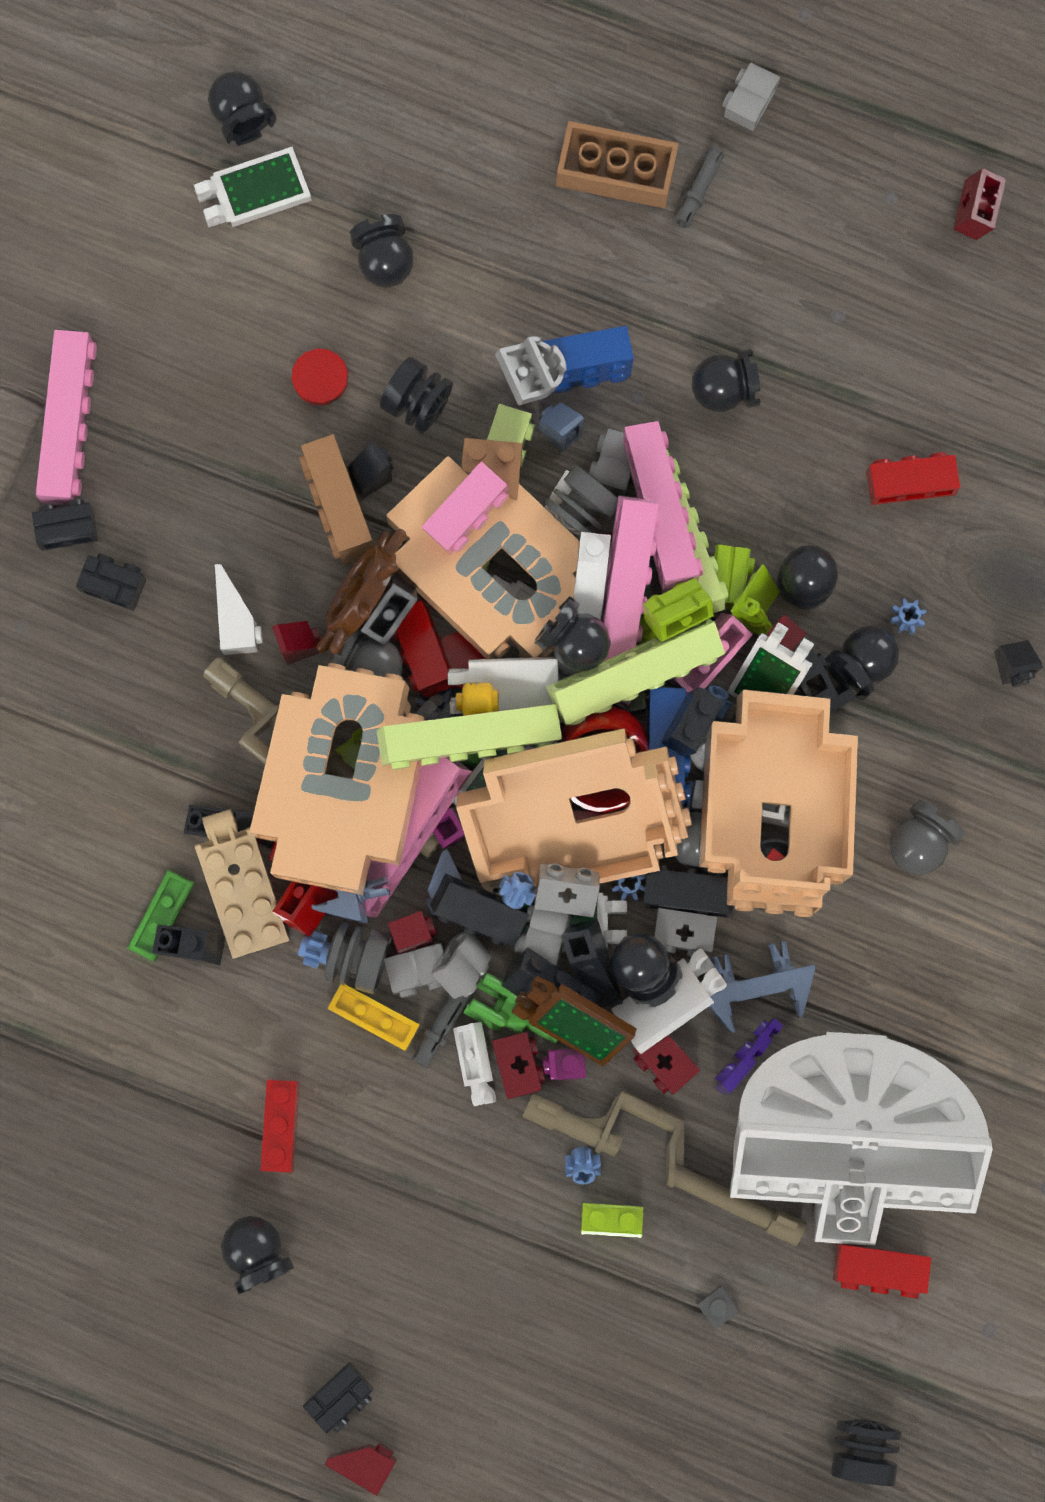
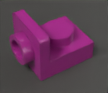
(564, 1064)

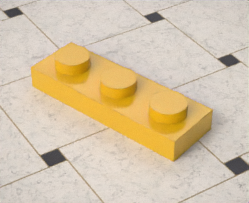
(373, 1017)

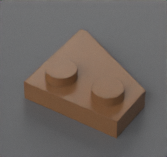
(499, 456)

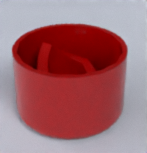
(600, 723)

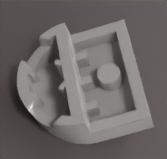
(532, 369)

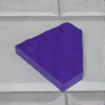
(732, 1073)

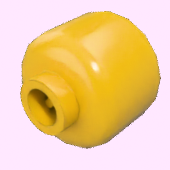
(477, 698)

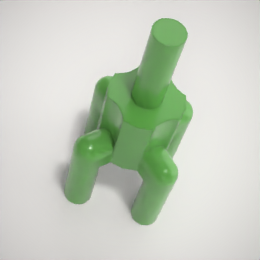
(501, 1012)

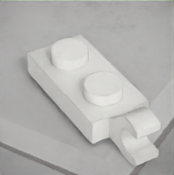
(475, 1062)

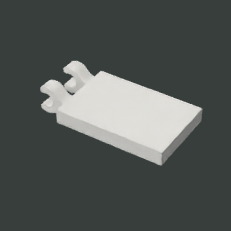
(518, 680)
(689, 1000)

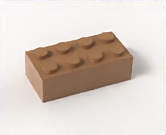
(616, 164)
(336, 495)

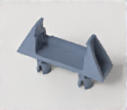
(352, 905)
(780, 980)

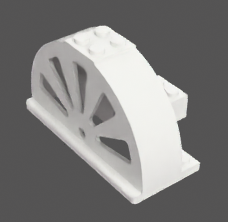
(859, 1132)

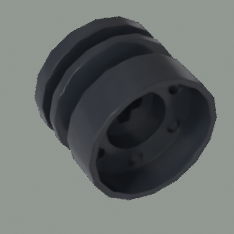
(411, 392)
(866, 1452)

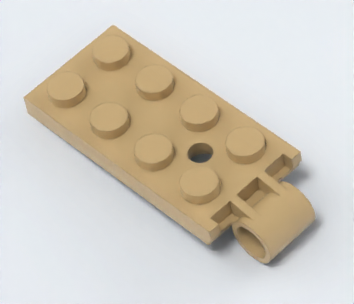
(243, 898)

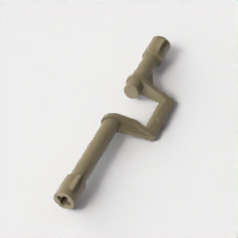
(263, 712)
(598, 1135)

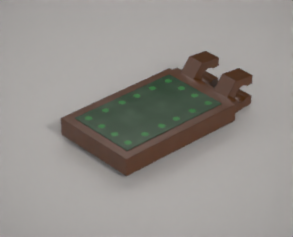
(573, 1020)

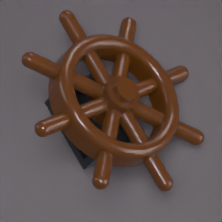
(370, 597)

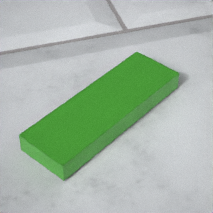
(162, 910)

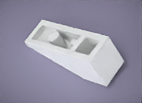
(591, 572)
(236, 625)

